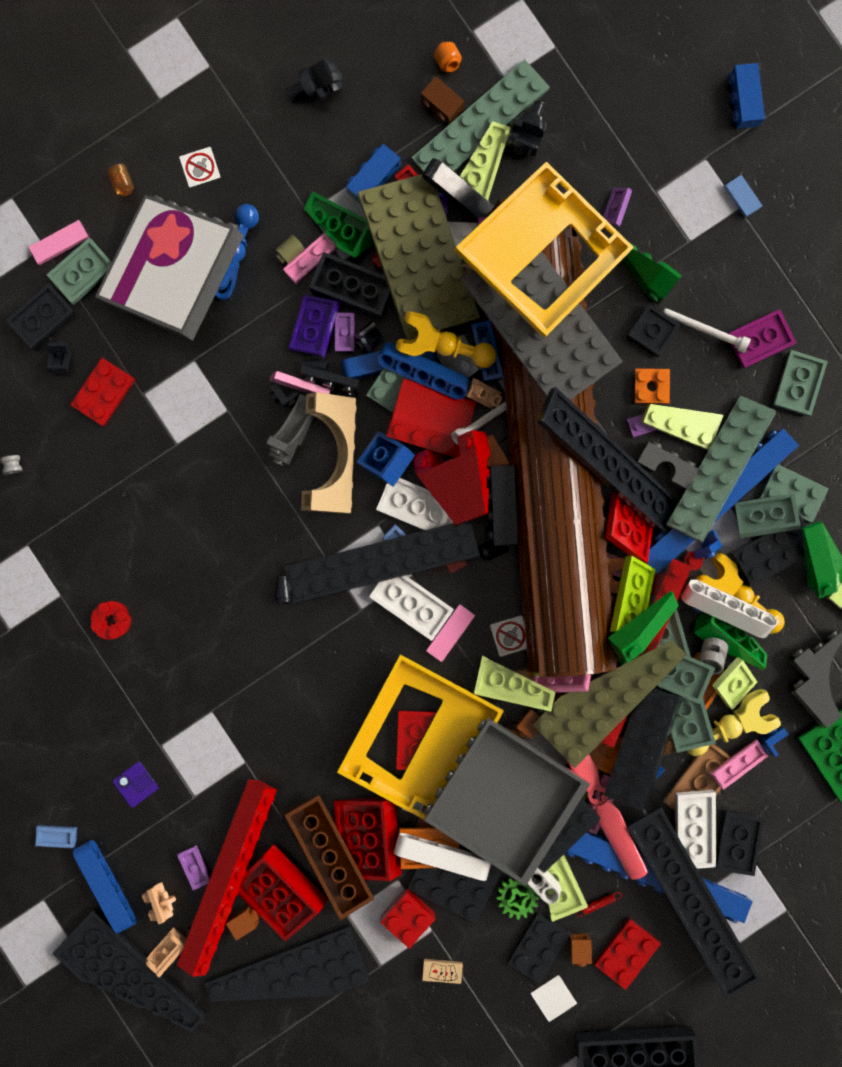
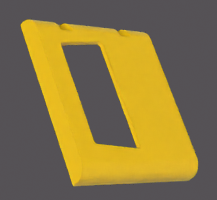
(524, 228)
(438, 750)

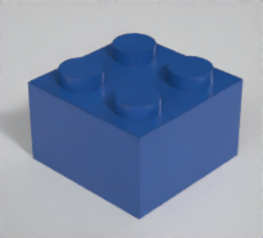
(385, 458)

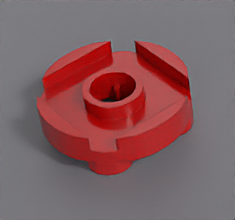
(100, 624)

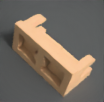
(166, 952)

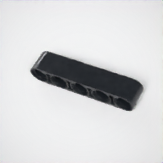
(456, 190)

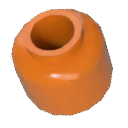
(447, 56)

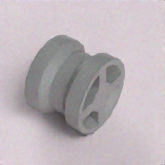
(11, 464)

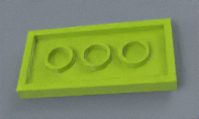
(633, 592)

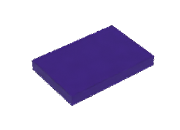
(314, 325)

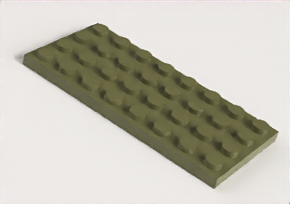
(417, 253)

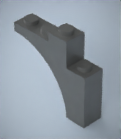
(291, 433)
(815, 690)

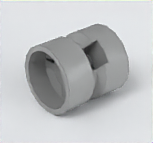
(714, 653)

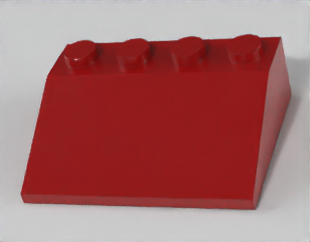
(428, 418)
(370, 835)
(280, 893)

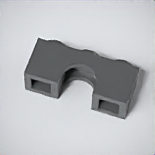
(681, 471)

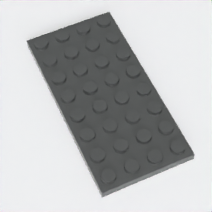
(570, 355)

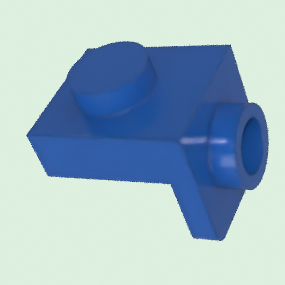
(709, 546)
(772, 738)

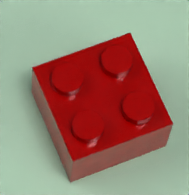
(407, 917)

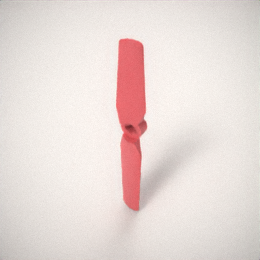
(612, 822)

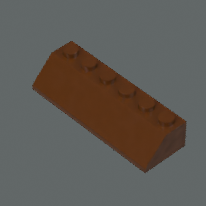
(328, 856)

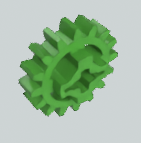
(510, 899)

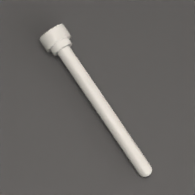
(740, 343)
(480, 422)

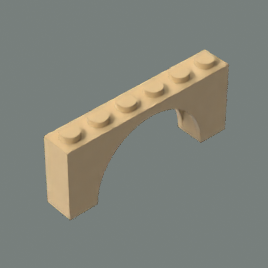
(339, 416)

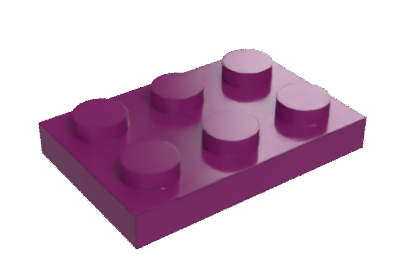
(767, 338)

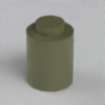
(289, 250)

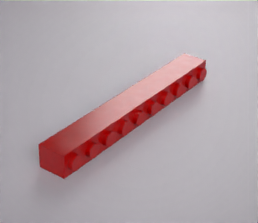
(673, 581)
(226, 878)

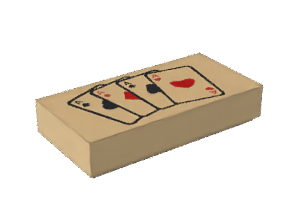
(442, 971)

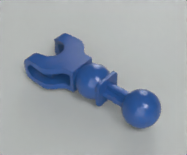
(246, 218)

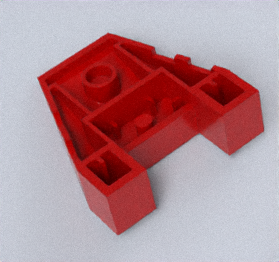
(460, 482)

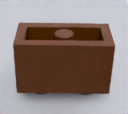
(442, 101)

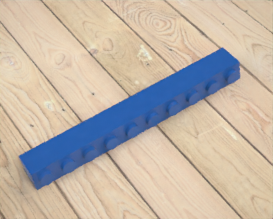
(764, 460)
(599, 850)

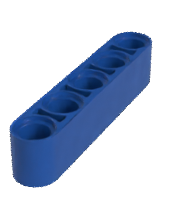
(368, 365)
(424, 372)
(104, 886)

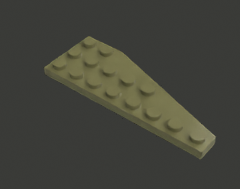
(586, 718)

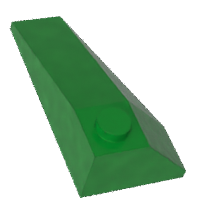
(341, 225)
(652, 277)
(821, 560)
(640, 631)
(737, 640)

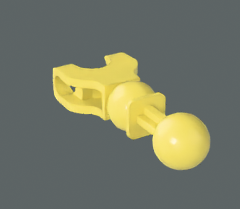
(745, 719)

